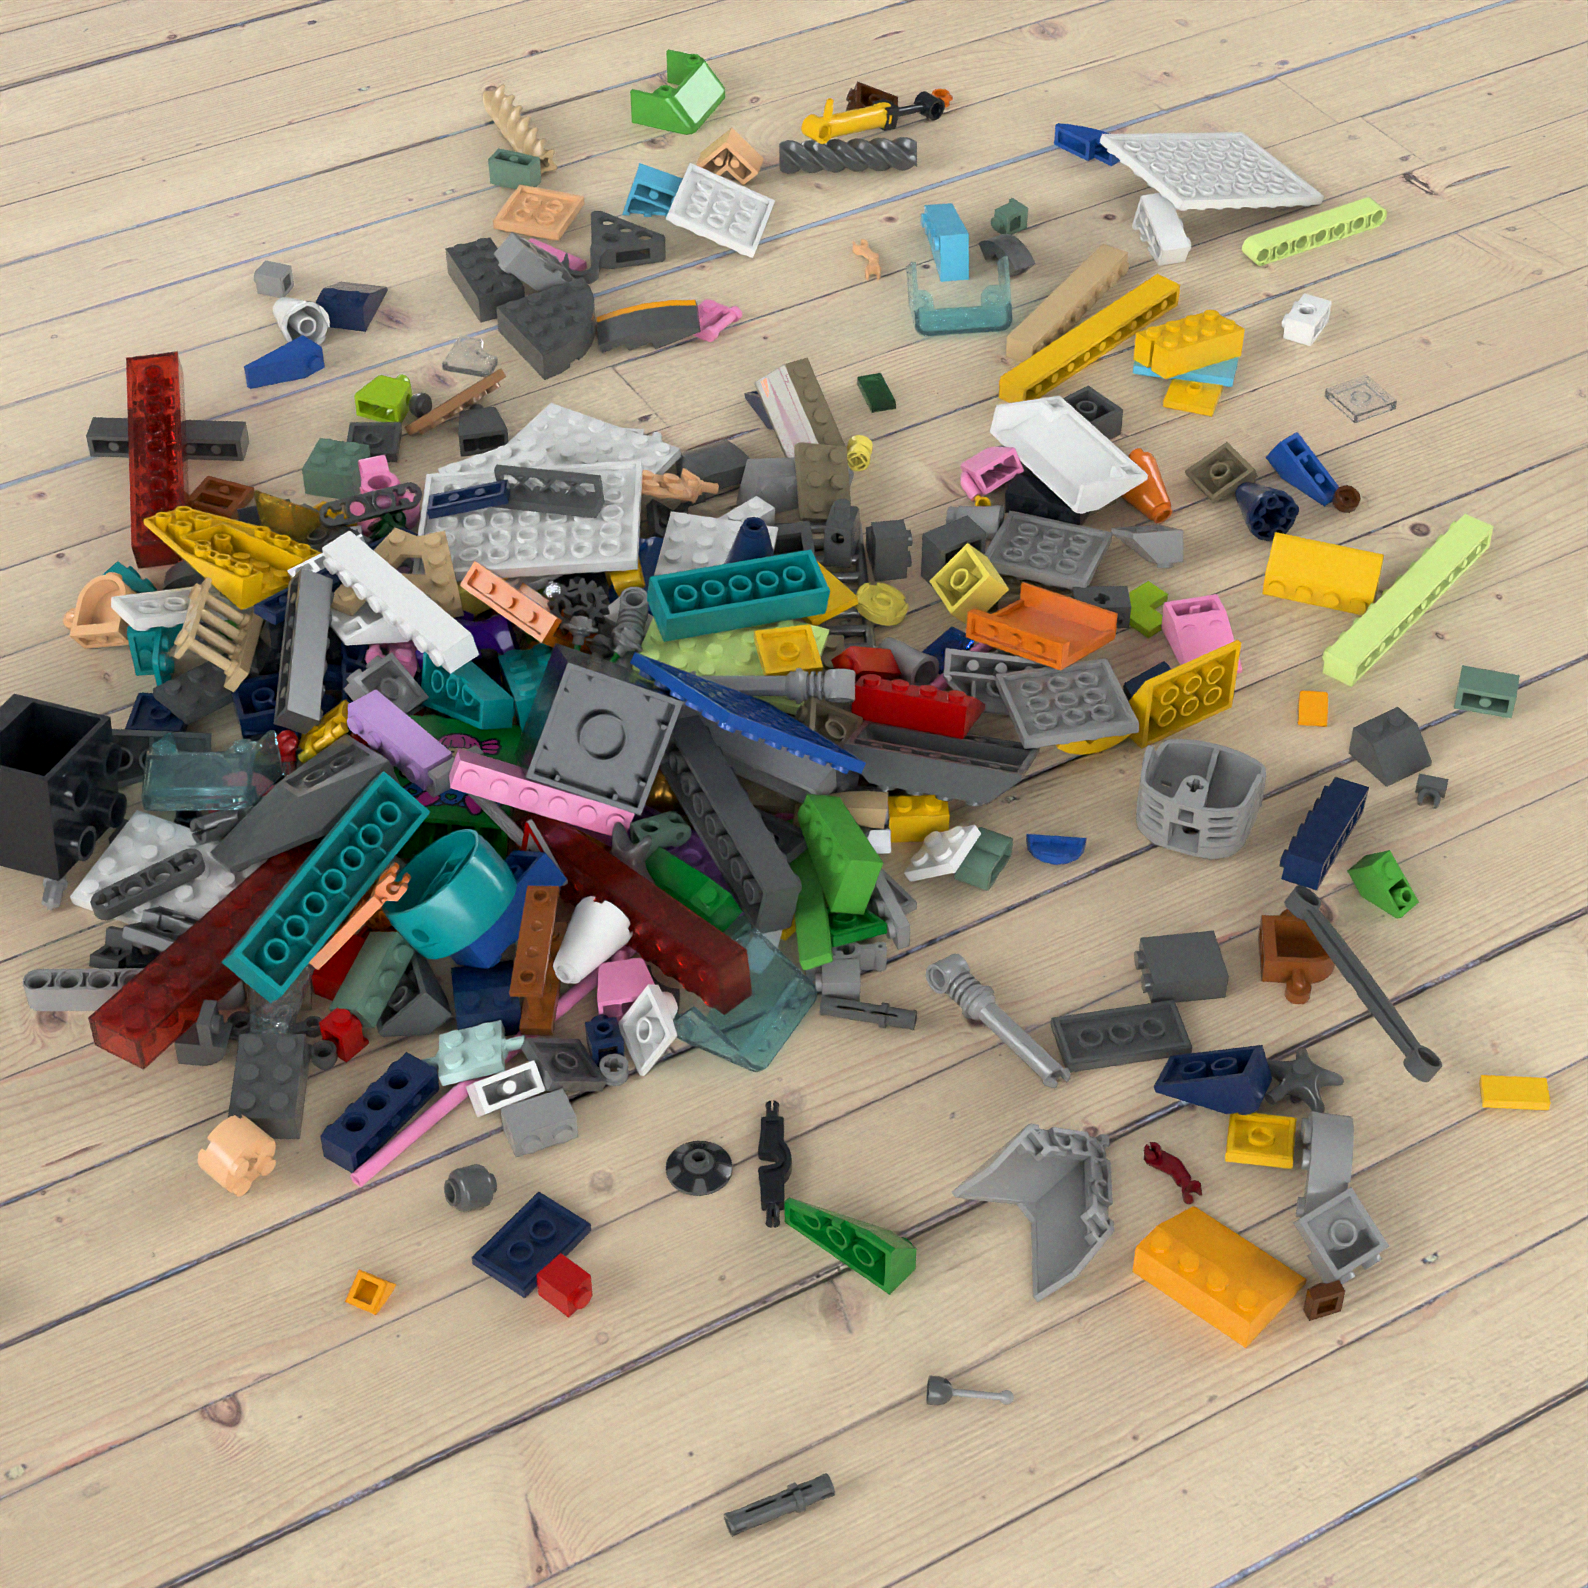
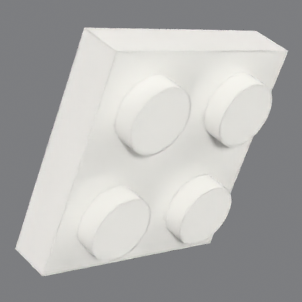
(942, 852)

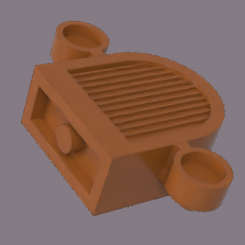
(1291, 955)

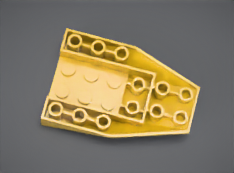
(239, 557)

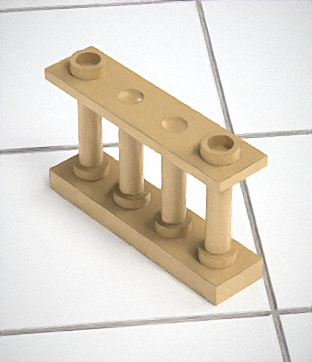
(244, 638)

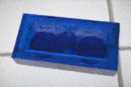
(951, 639)

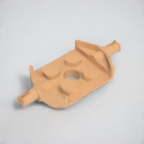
(685, 488)

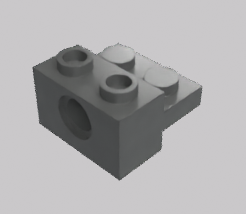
(158, 929)

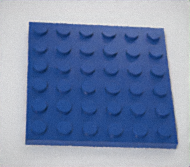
(746, 713)

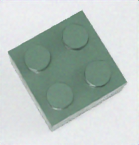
(334, 468)

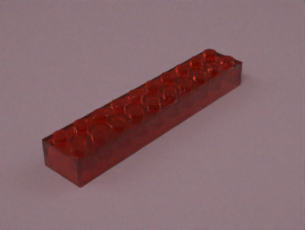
(155, 450)
(661, 926)
(170, 990)

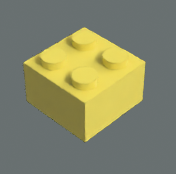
(968, 583)

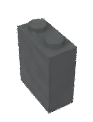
(1182, 967)

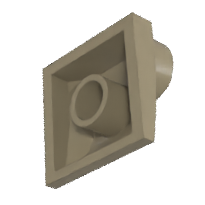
(1221, 472)

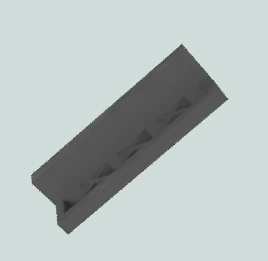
(550, 497)

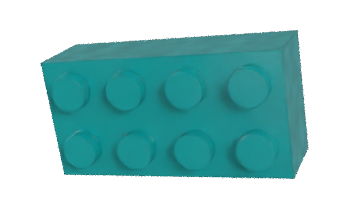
(522, 676)

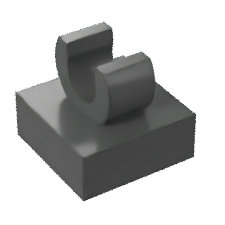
(1431, 786)

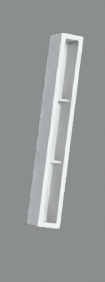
(400, 602)

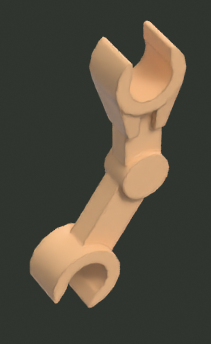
(873, 258)

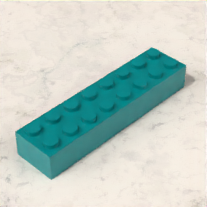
(326, 888)

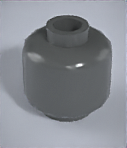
(470, 1188)

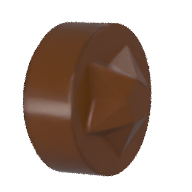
(1346, 499)

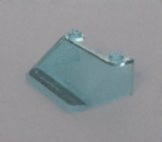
(764, 1021)

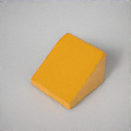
(1312, 708)
(369, 1292)

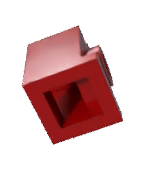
(347, 1030)

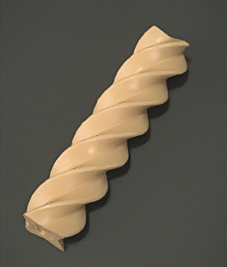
(516, 127)

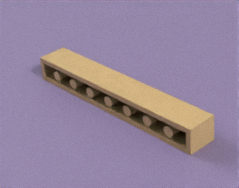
(1068, 303)

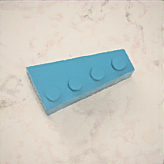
(947, 241)

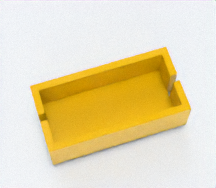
(1188, 343)

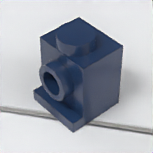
(603, 1033)

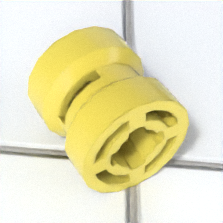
(859, 452)

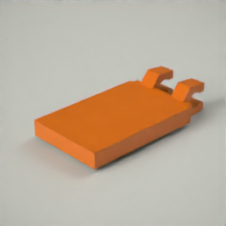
(381, 891)

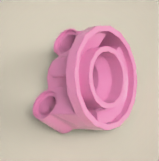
(376, 476)

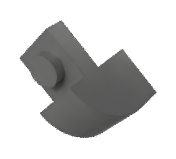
(206, 1039)

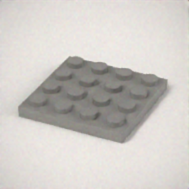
(1047, 550)
(1066, 704)

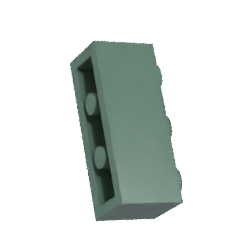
(373, 976)

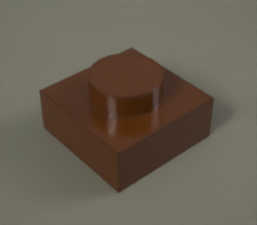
(1324, 1300)

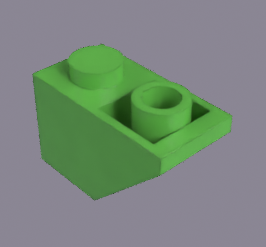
(1383, 883)

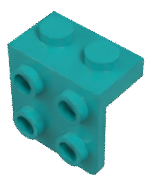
(150, 653)

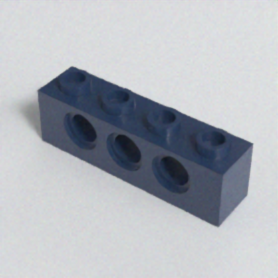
(379, 1112)

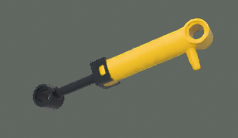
(879, 115)

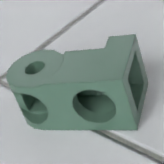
(665, 830)

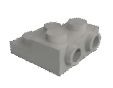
(390, 680)
(1341, 1237)

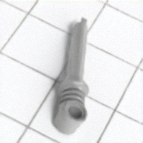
(632, 614)
(798, 685)
(978, 1002)

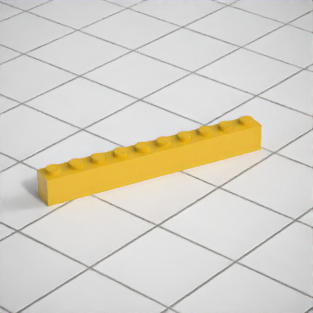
(1089, 340)

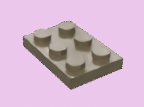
(820, 479)

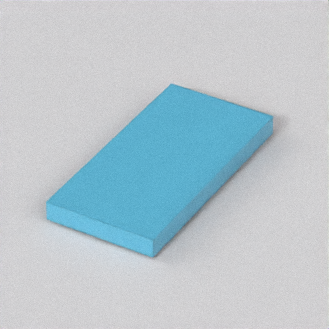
(1219, 373)

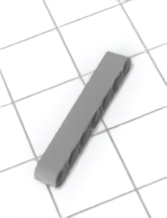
(92, 988)

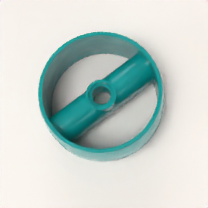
(453, 894)

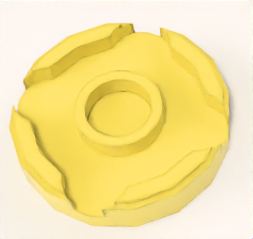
(881, 604)

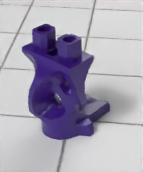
(492, 633)

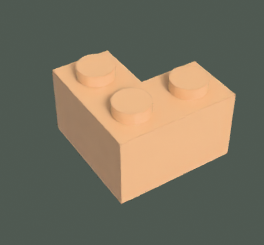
(731, 154)

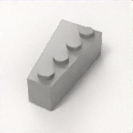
(773, 482)

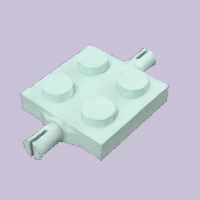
(473, 1052)

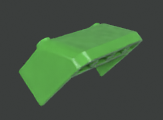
(684, 107)

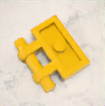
(330, 729)

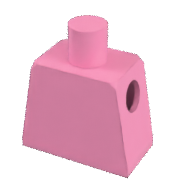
(621, 984)

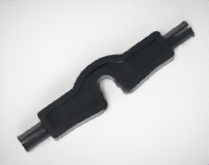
(773, 1176)

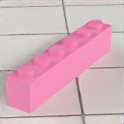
(509, 786)

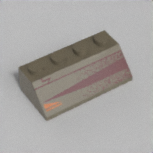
(797, 407)

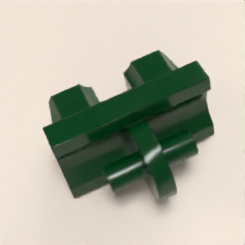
(385, 524)

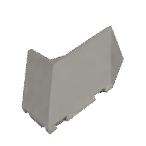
(1063, 1191)

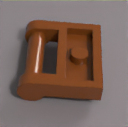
(222, 493)

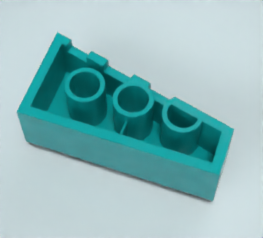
(467, 695)

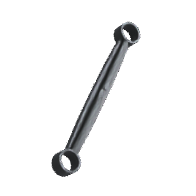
(1419, 1060)

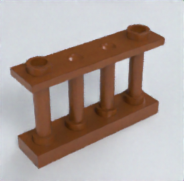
(534, 959)

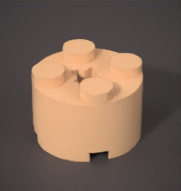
(237, 1154)

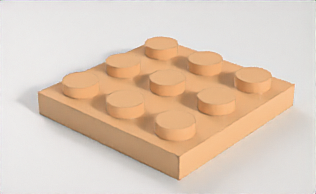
(538, 212)

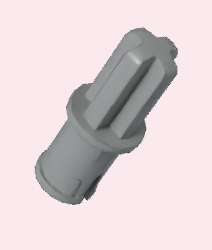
(53, 892)

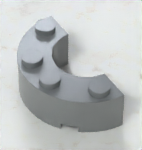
(1325, 1158)

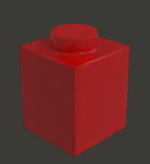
(564, 1285)

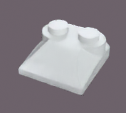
(649, 1027)

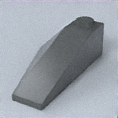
(416, 1003)

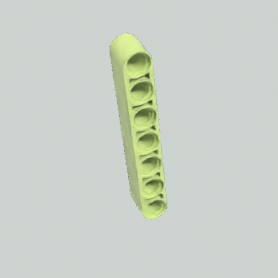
(1314, 231)

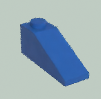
(287, 363)
(1302, 469)

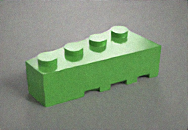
(840, 853)

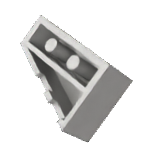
(531, 263)

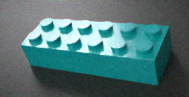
(737, 595)

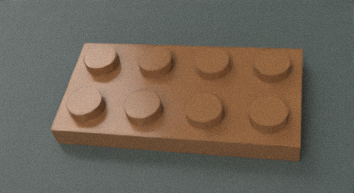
(456, 403)

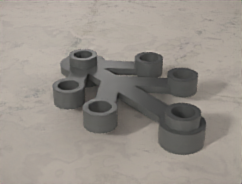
(322, 1053)

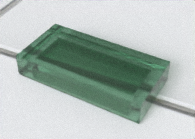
(876, 392)

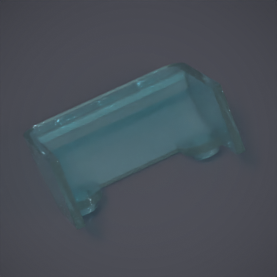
(991, 316)
(209, 779)

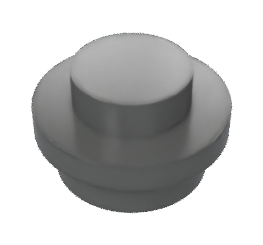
(420, 404)

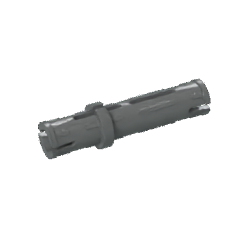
(904, 1018)
(792, 1499)

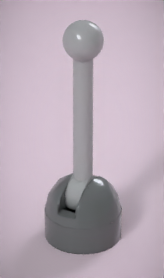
(941, 1391)

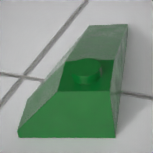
(693, 889)
(862, 1246)

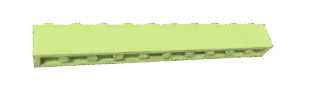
(1406, 600)

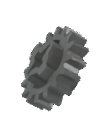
(578, 601)

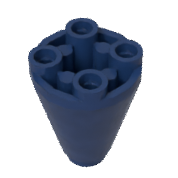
(1266, 510)
(751, 542)

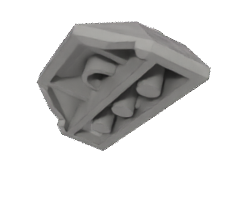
(976, 675)

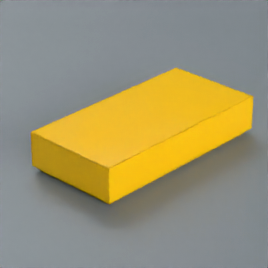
(1514, 1092)

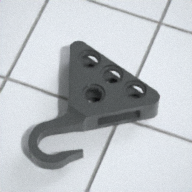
(609, 240)

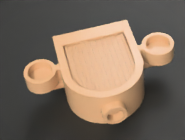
(93, 620)

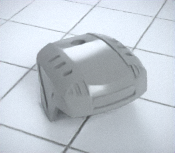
(1209, 793)

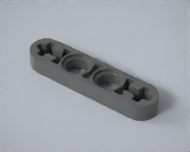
(369, 501)
(150, 887)

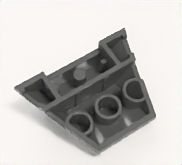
(714, 463)

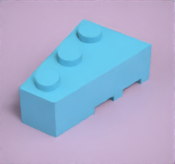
(651, 192)

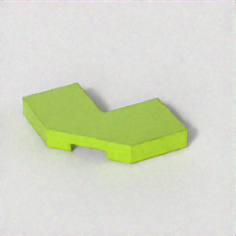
(1143, 602)

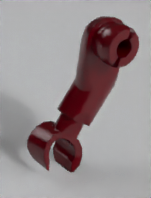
(1174, 1167)

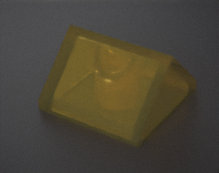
(286, 516)

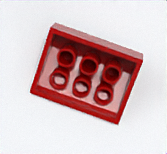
(915, 706)

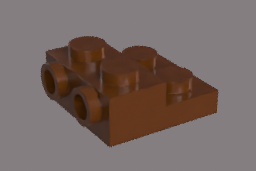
(864, 95)

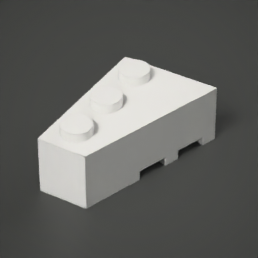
(1161, 229)

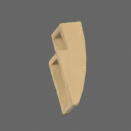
(866, 807)

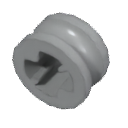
(614, 1061)

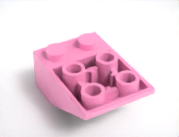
(1196, 627)

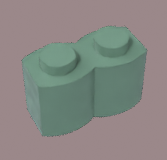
(985, 859)

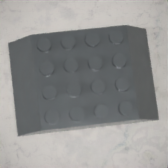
(939, 765)

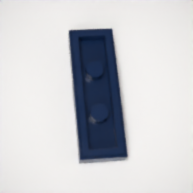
(468, 499)

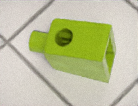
(384, 399)

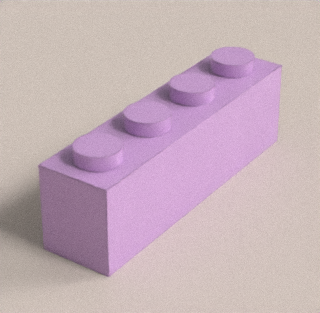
(396, 737)

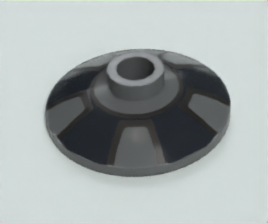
(699, 1177)

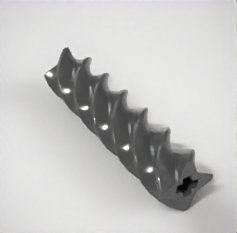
(854, 154)

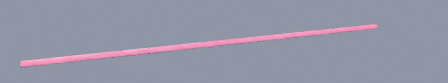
(459, 1091)

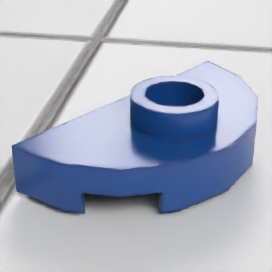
(1055, 848)

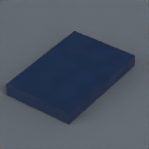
(530, 1243)

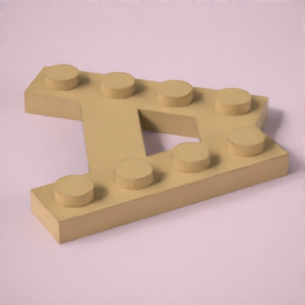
(437, 583)

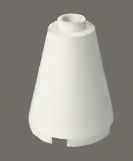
(301, 318)
(590, 939)

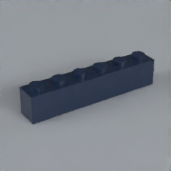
(1323, 833)

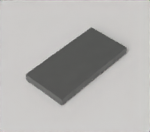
(1120, 1036)

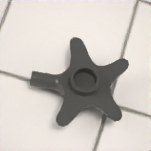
(631, 854)
(1301, 1080)

